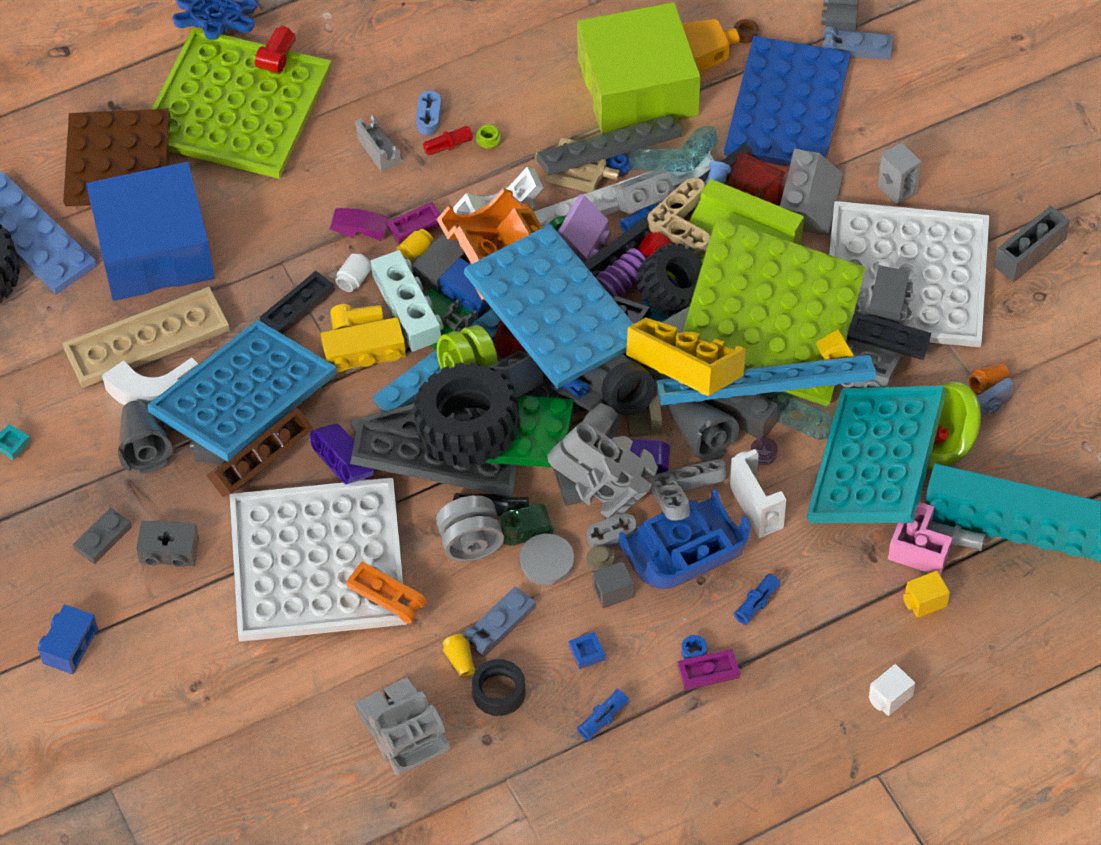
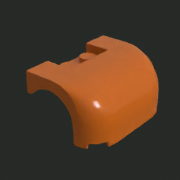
(491, 227)

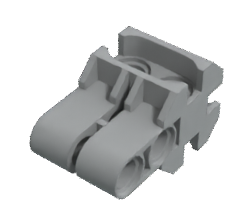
(603, 468)
(403, 724)

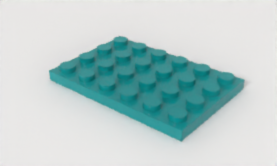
(877, 455)

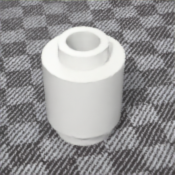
(353, 272)

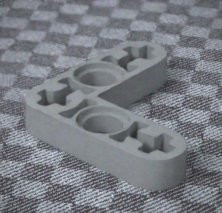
(670, 486)

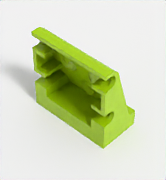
(745, 210)

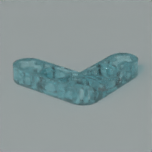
(676, 160)
(818, 417)

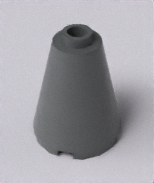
(705, 428)
(142, 439)

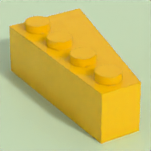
(685, 356)

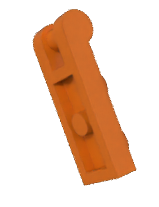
(386, 591)

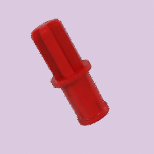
(448, 140)

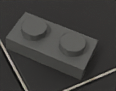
(102, 535)

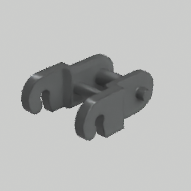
(465, 321)

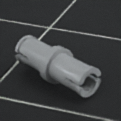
(960, 536)

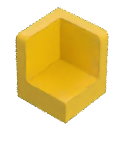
(834, 346)

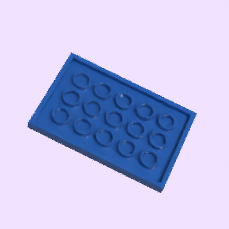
(787, 100)

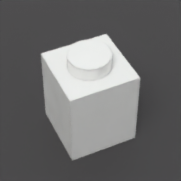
(891, 690)

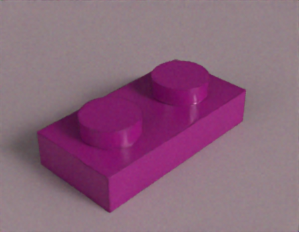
(708, 669)

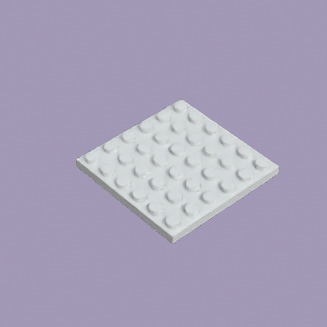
(938, 248)
(300, 550)

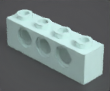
(406, 300)

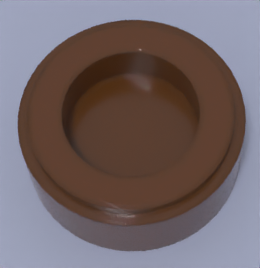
(746, 30)

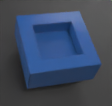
(586, 650)

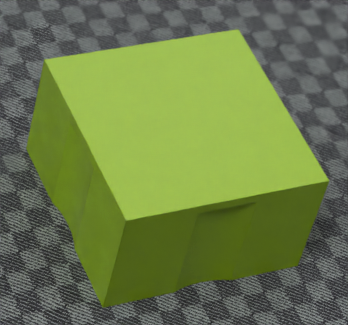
(638, 66)

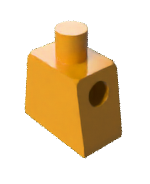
(709, 42)

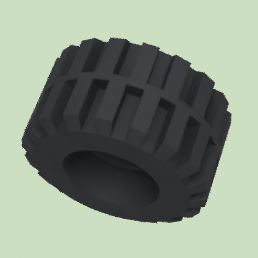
(657, 286)

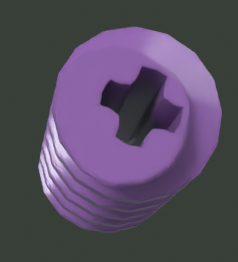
(622, 273)

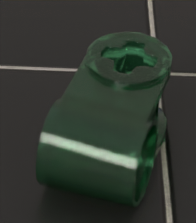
(525, 523)

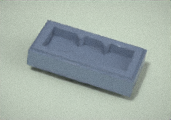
(995, 396)

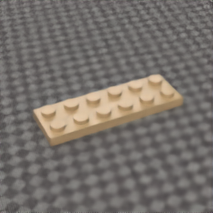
(146, 336)

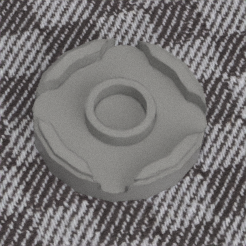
(546, 559)

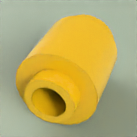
(415, 244)

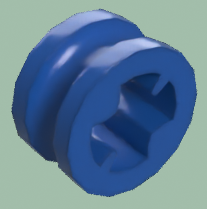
(690, 642)

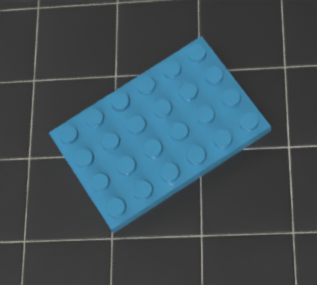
(552, 305)
(242, 390)

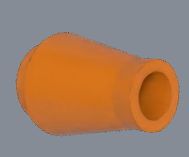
(985, 378)

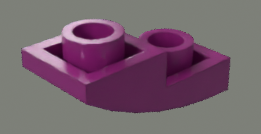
(351, 220)

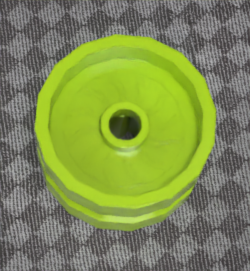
(466, 347)

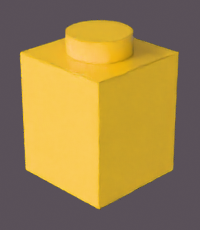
(926, 594)

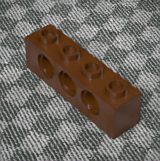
(260, 452)

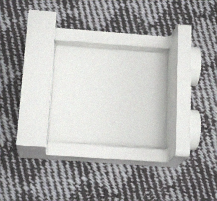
(763, 512)

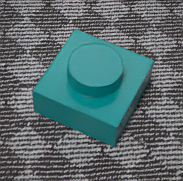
(13, 441)

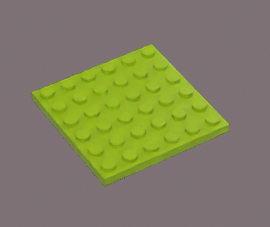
(237, 112)
(772, 299)

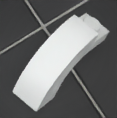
(524, 189)
(129, 386)

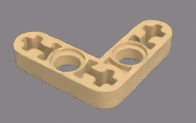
(674, 217)

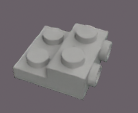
(883, 361)

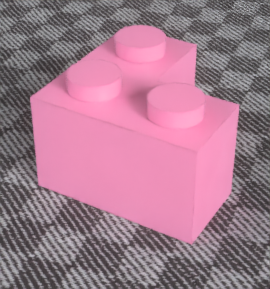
(918, 546)

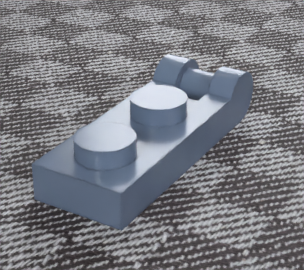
(858, 43)
(500, 620)

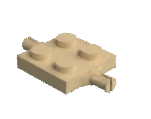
(583, 177)

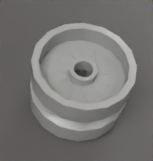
(469, 528)

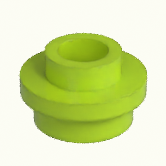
(488, 136)

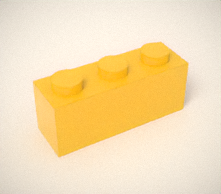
(364, 344)

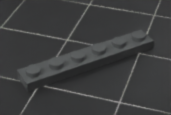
(609, 144)

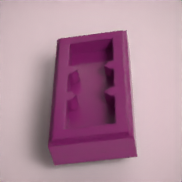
(420, 218)

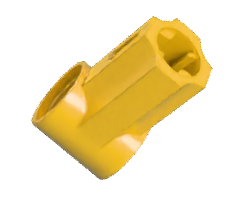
(347, 316)

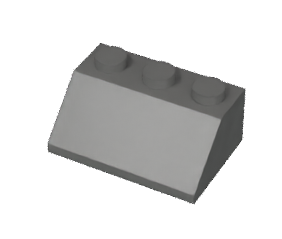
(811, 190)

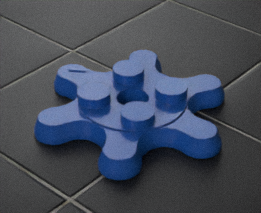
(216, 16)

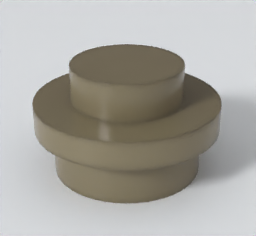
(600, 557)

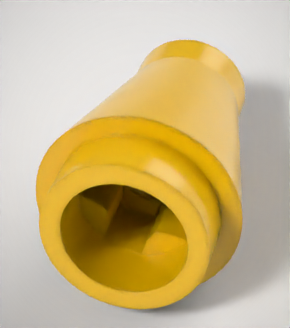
(459, 653)

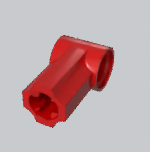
(274, 54)

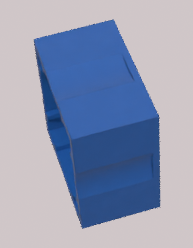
(150, 231)

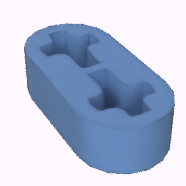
(424, 112)

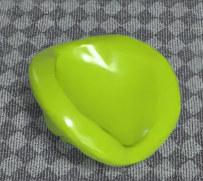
(962, 418)

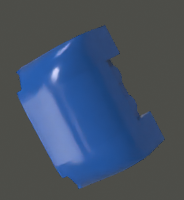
(679, 550)

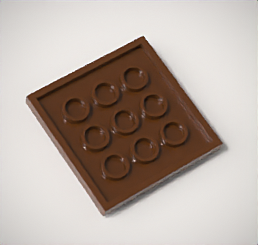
(112, 146)

